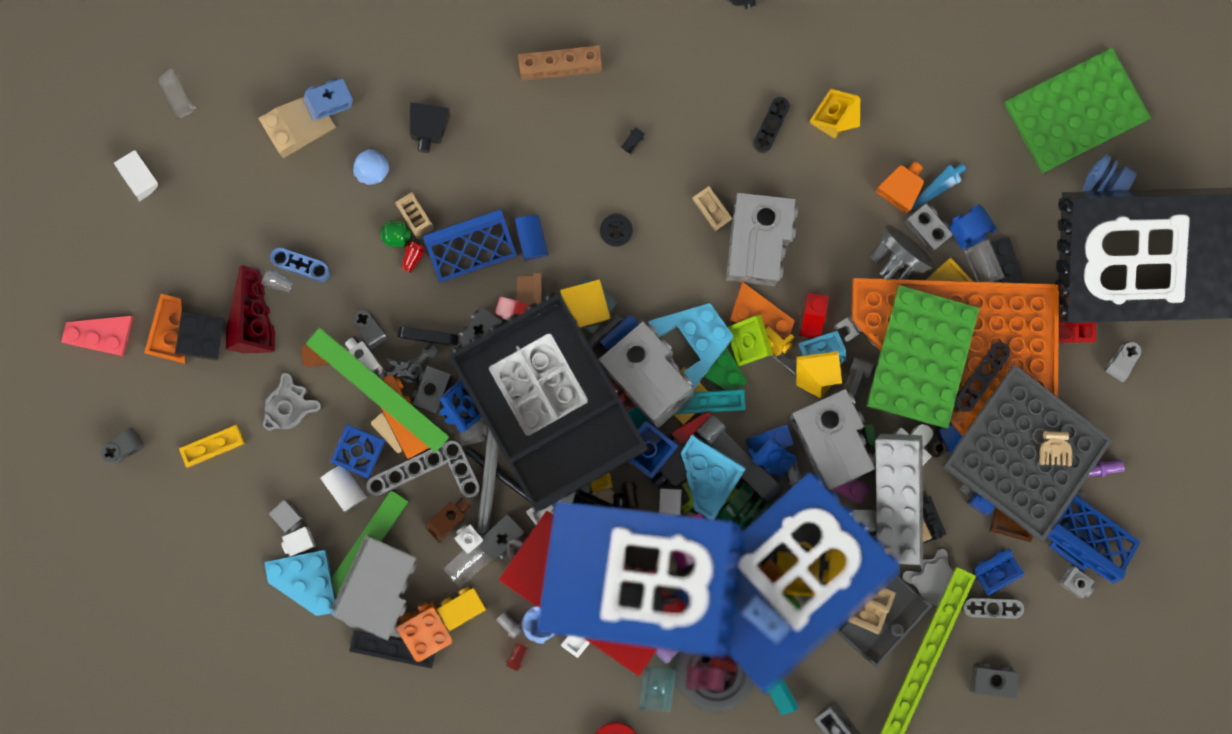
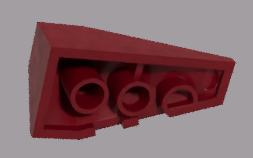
(248, 320)

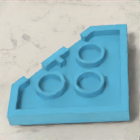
(709, 475)
(304, 580)

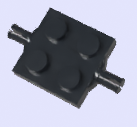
(632, 596)

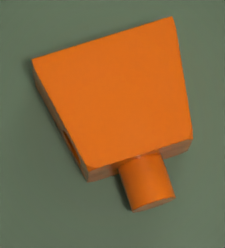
(902, 187)

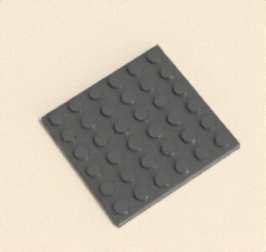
(1002, 453)

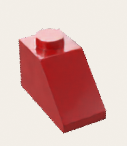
(813, 315)

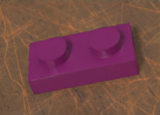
(854, 490)

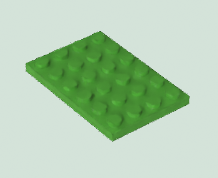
(1077, 110)
(923, 357)

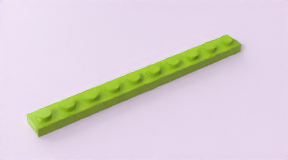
(928, 652)

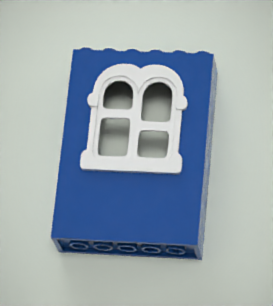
(588, 568)
(865, 575)

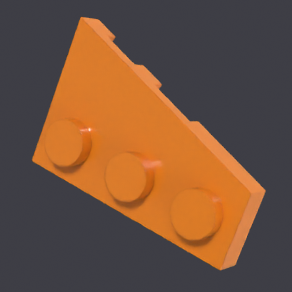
(751, 303)
(164, 329)

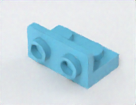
(824, 344)

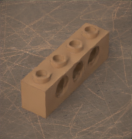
(560, 63)

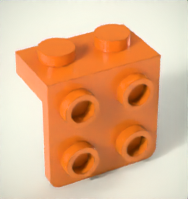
(423, 631)

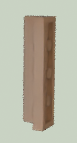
(529, 289)

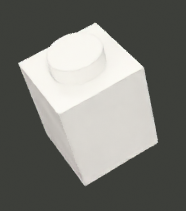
(669, 501)
(298, 541)

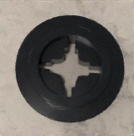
(616, 220)

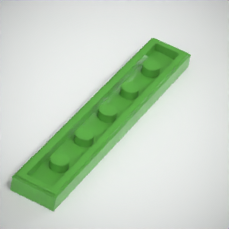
(376, 528)

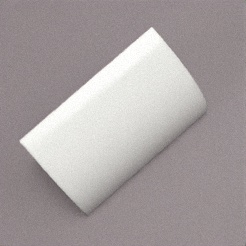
(136, 175)
(343, 488)

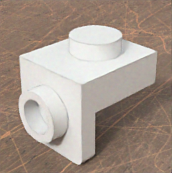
(468, 538)

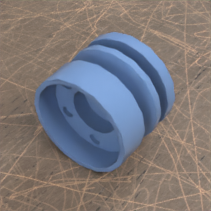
(1107, 178)

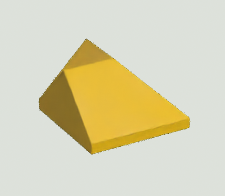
(837, 113)
(818, 372)

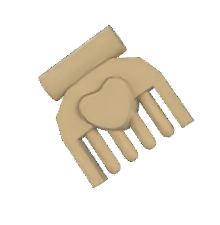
(1055, 446)

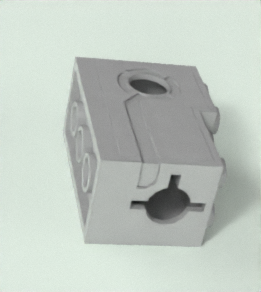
(759, 238)
(648, 374)
(831, 439)
(373, 586)

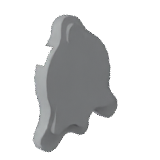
(286, 405)
(932, 578)

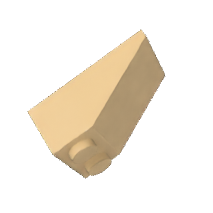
(293, 127)

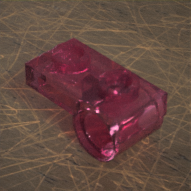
(705, 678)

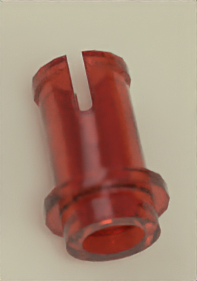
(516, 657)
(724, 663)

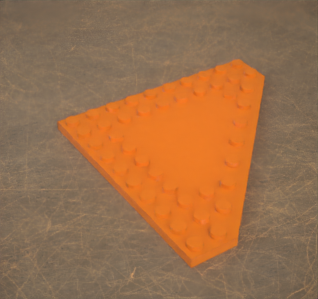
(1008, 313)

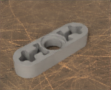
(1007, 614)

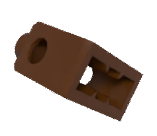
(441, 526)

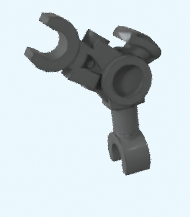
(413, 367)

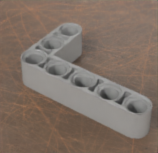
(426, 467)

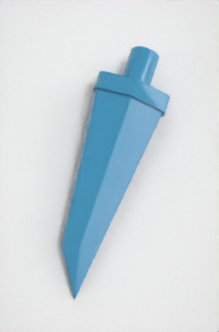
(943, 182)

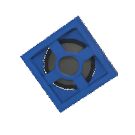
(459, 407)
(358, 451)

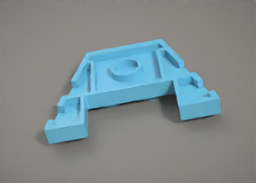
(703, 332)

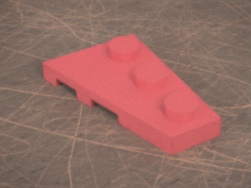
(102, 335)

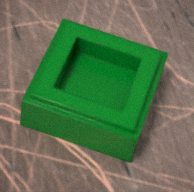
(869, 435)

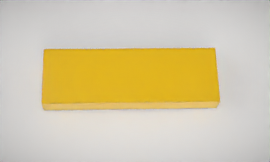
(212, 446)

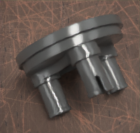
(904, 252)

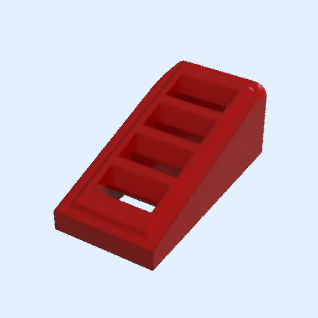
(684, 432)

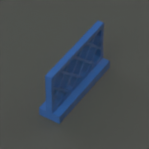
(465, 228)
(1089, 554)

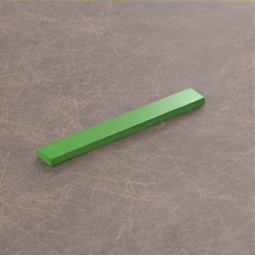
(377, 390)

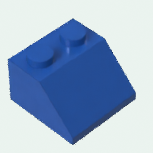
(659, 450)

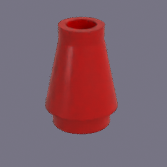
(412, 256)

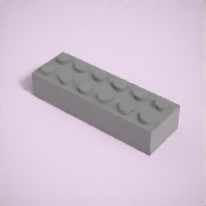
(900, 496)

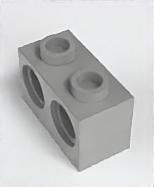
(924, 231)

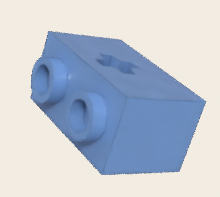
(327, 99)
(766, 620)

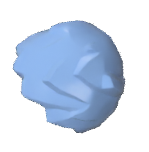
(370, 167)
(530, 625)

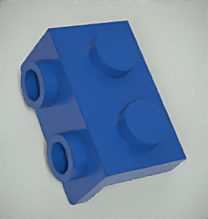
(773, 458)
(998, 571)

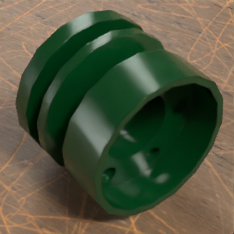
(743, 508)

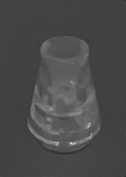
(276, 281)

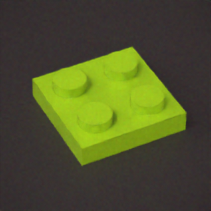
(750, 340)

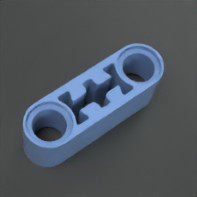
(288, 266)

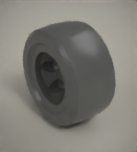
(713, 701)

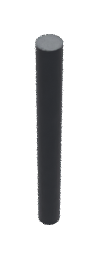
(499, 474)

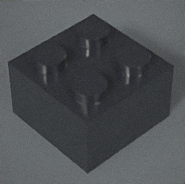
(199, 336)

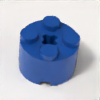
(972, 228)

